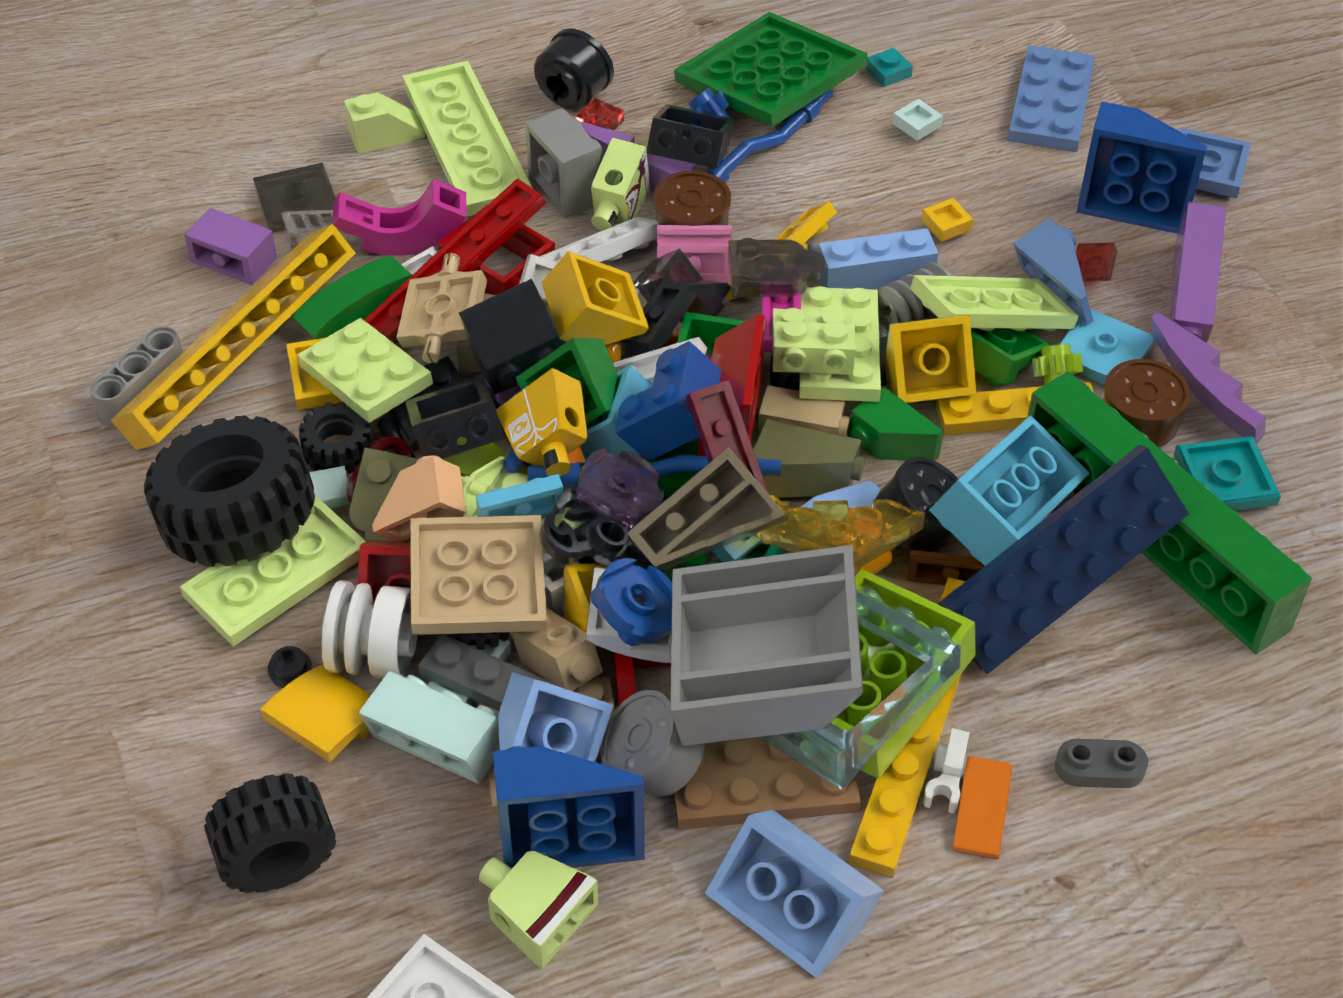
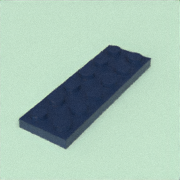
(1067, 556)

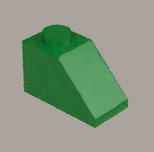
(894, 429)

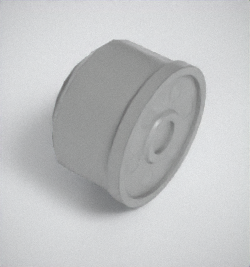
(646, 743)

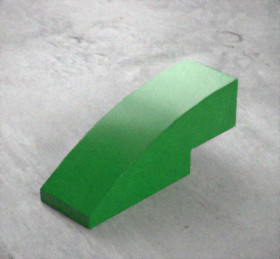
(351, 297)

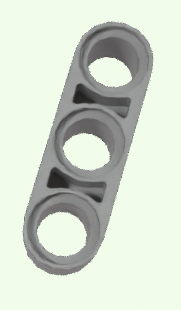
(134, 371)

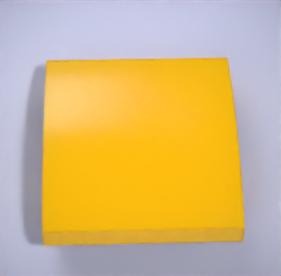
(319, 712)

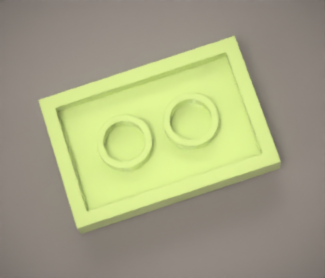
(365, 369)

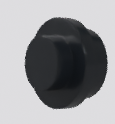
(288, 665)

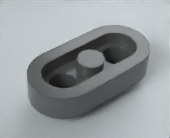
(1102, 763)

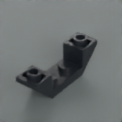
(668, 307)

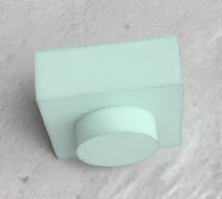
(917, 119)

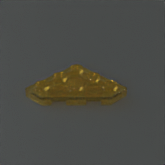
(833, 524)

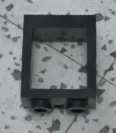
(678, 138)
(455, 413)

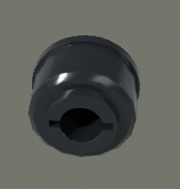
(573, 69)
(919, 486)

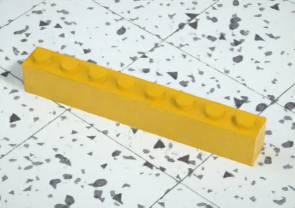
(232, 338)

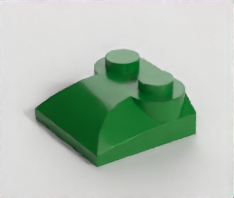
(1003, 353)

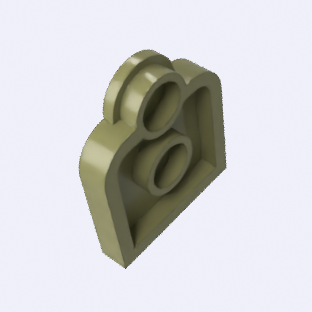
(373, 483)

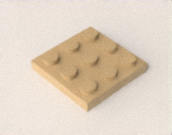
(477, 575)

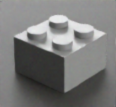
(562, 161)

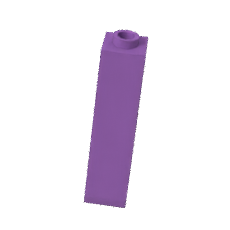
(1197, 268)

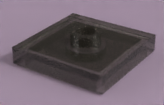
(293, 190)

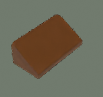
(937, 567)

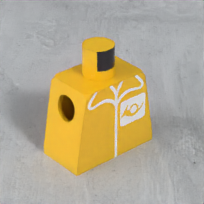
(546, 421)

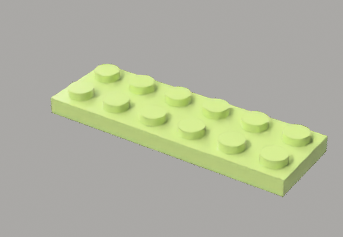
(464, 132)

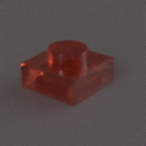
(601, 115)
(1096, 260)

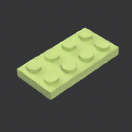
(995, 302)
(865, 381)
(255, 592)

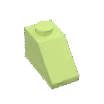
(380, 122)

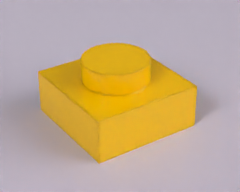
(947, 219)

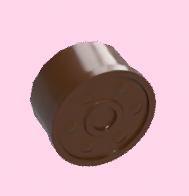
(692, 199)
(1148, 397)

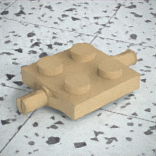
(434, 306)

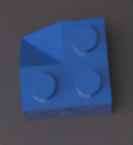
(661, 415)

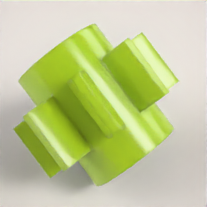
(1056, 361)

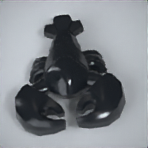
(597, 538)

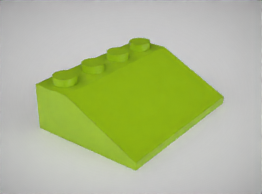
(888, 666)

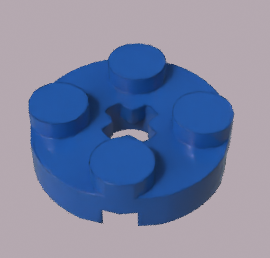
(616, 604)

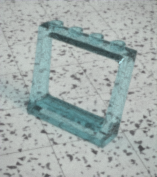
(842, 753)

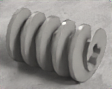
(899, 303)

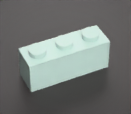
(433, 725)

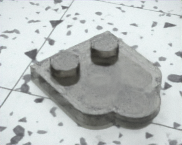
(772, 267)

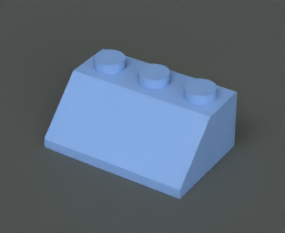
(874, 259)
(793, 891)

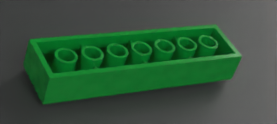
(1210, 551)

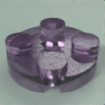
(599, 486)

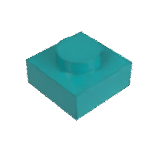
(889, 67)

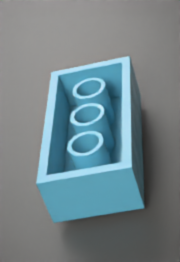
(1008, 491)

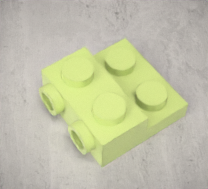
(813, 341)

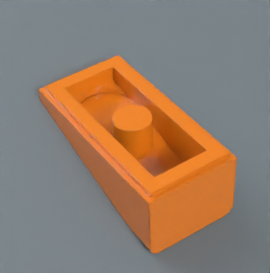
(982, 807)

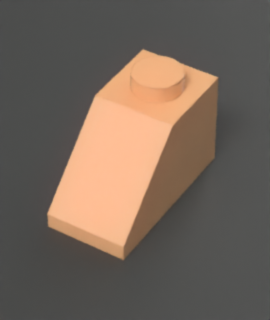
(420, 491)

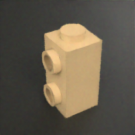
(786, 407)
(559, 652)

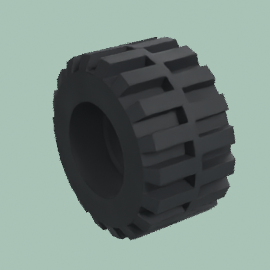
(269, 833)

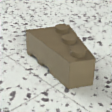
(706, 514)

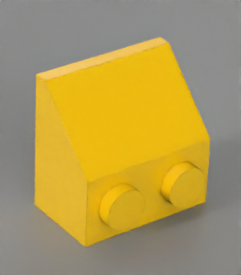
(593, 300)
(930, 359)

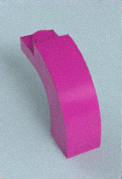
(405, 228)

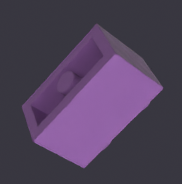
(231, 246)

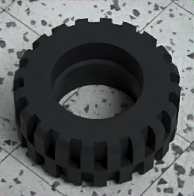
(229, 490)

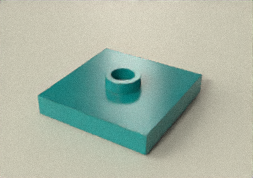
(1231, 471)

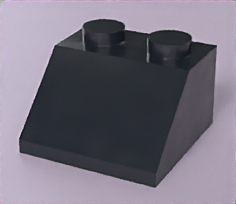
(509, 334)

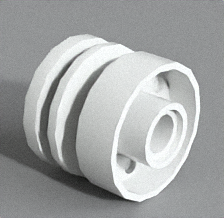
(363, 629)

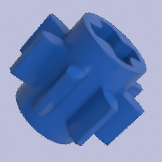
(709, 103)

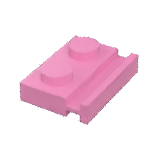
(703, 246)

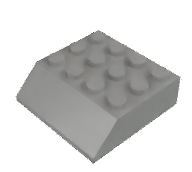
(764, 645)

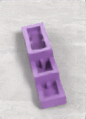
(1201, 369)

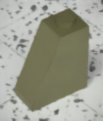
(810, 460)

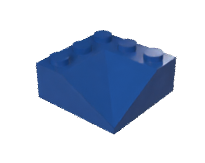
(1139, 170)
(567, 808)

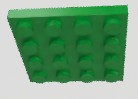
(771, 68)

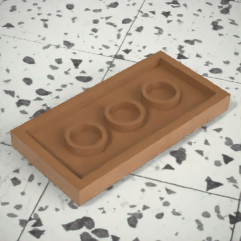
(754, 778)

